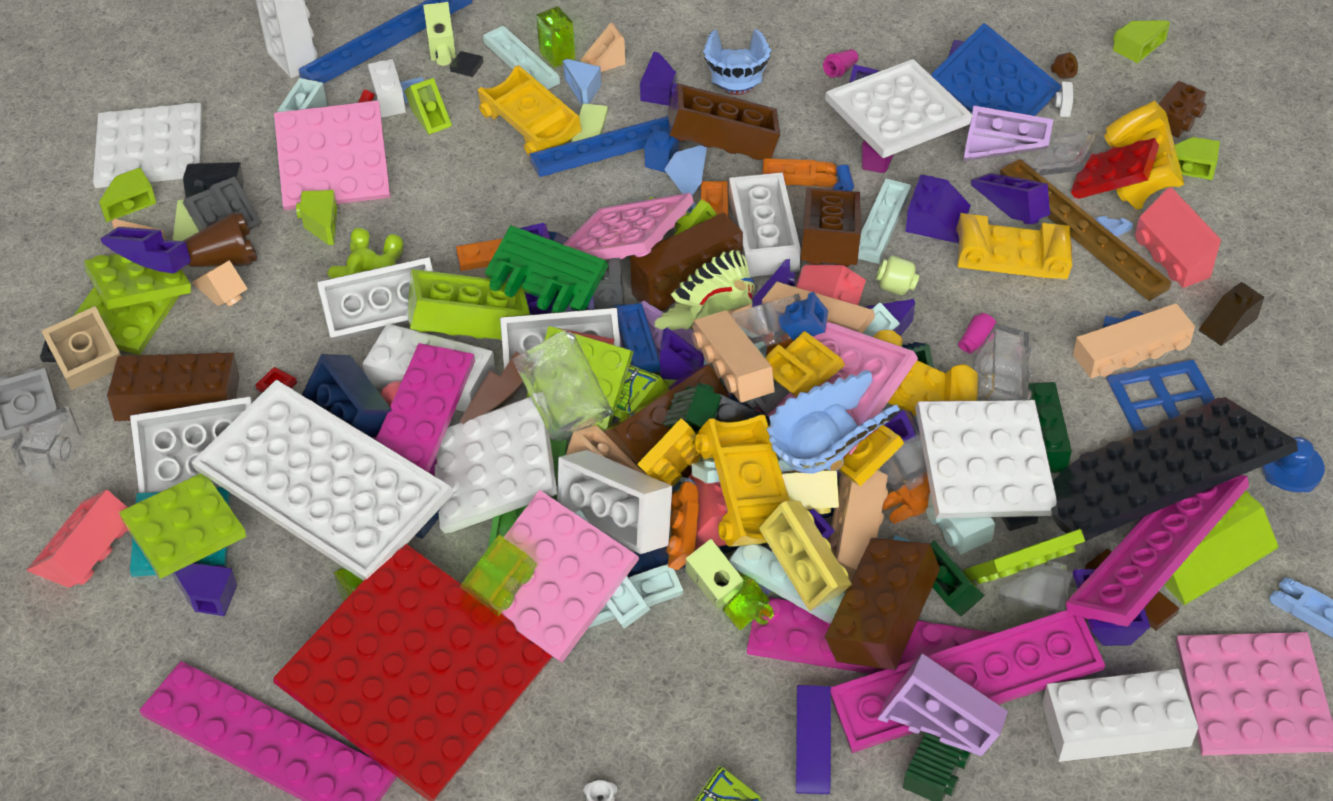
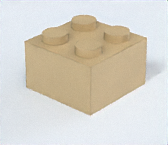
(82, 347)

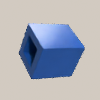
(660, 150)

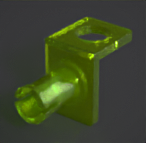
(748, 604)

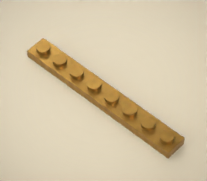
(1096, 237)

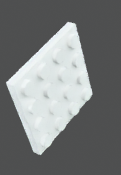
(898, 108)
(153, 138)
(985, 459)
(494, 465)

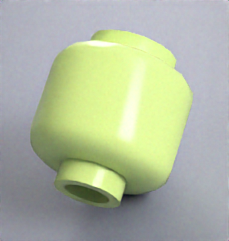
(897, 275)

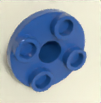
(1297, 471)

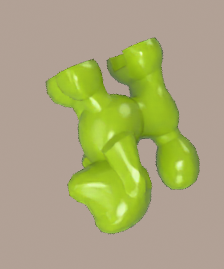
(364, 259)

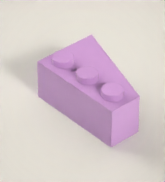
(1005, 133)
(944, 706)

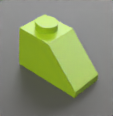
(1140, 38)
(428, 106)
(1198, 157)
(127, 195)
(319, 213)

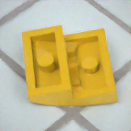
(803, 364)

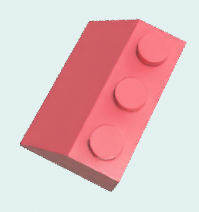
(1178, 239)
(832, 281)
(710, 512)
(81, 541)

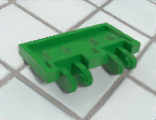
(546, 269)

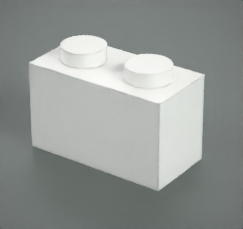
(387, 87)

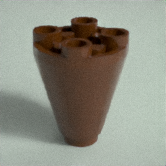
(222, 242)

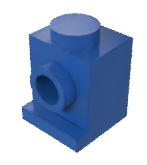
(804, 315)

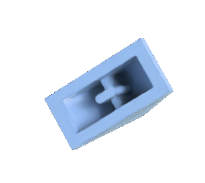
(582, 79)
(687, 168)

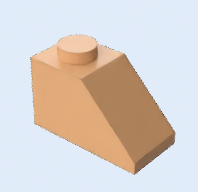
(221, 284)

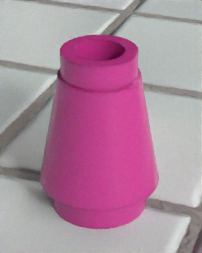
(839, 62)
(976, 332)

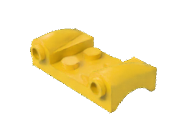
(530, 110)
(1144, 124)
(1014, 250)
(929, 384)
(747, 476)

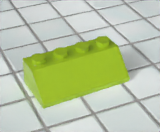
(460, 305)
(1230, 547)

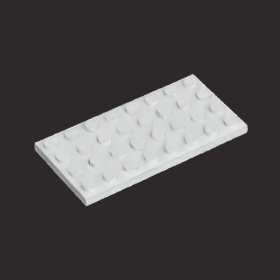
(322, 479)

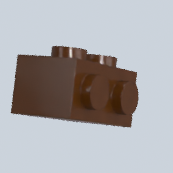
(1182, 106)

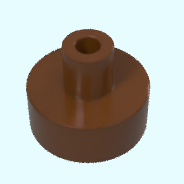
(1065, 66)

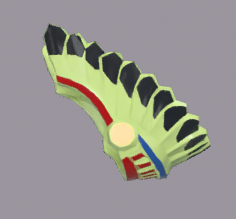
(712, 289)

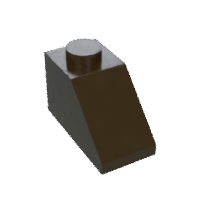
(1232, 314)

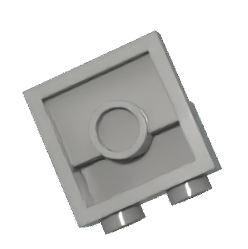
(24, 400)

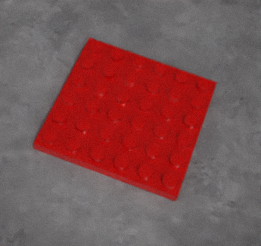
(413, 671)

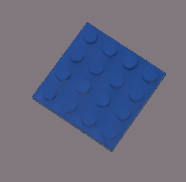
(995, 76)

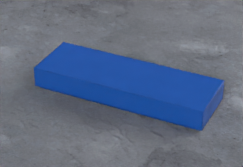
(637, 337)

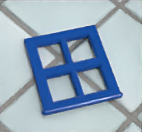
(1164, 398)

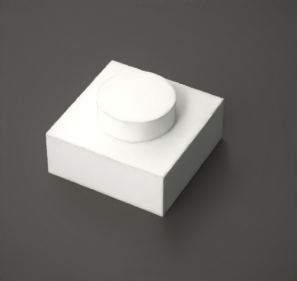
(1064, 99)

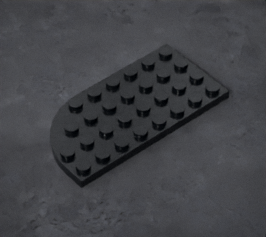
(1164, 466)

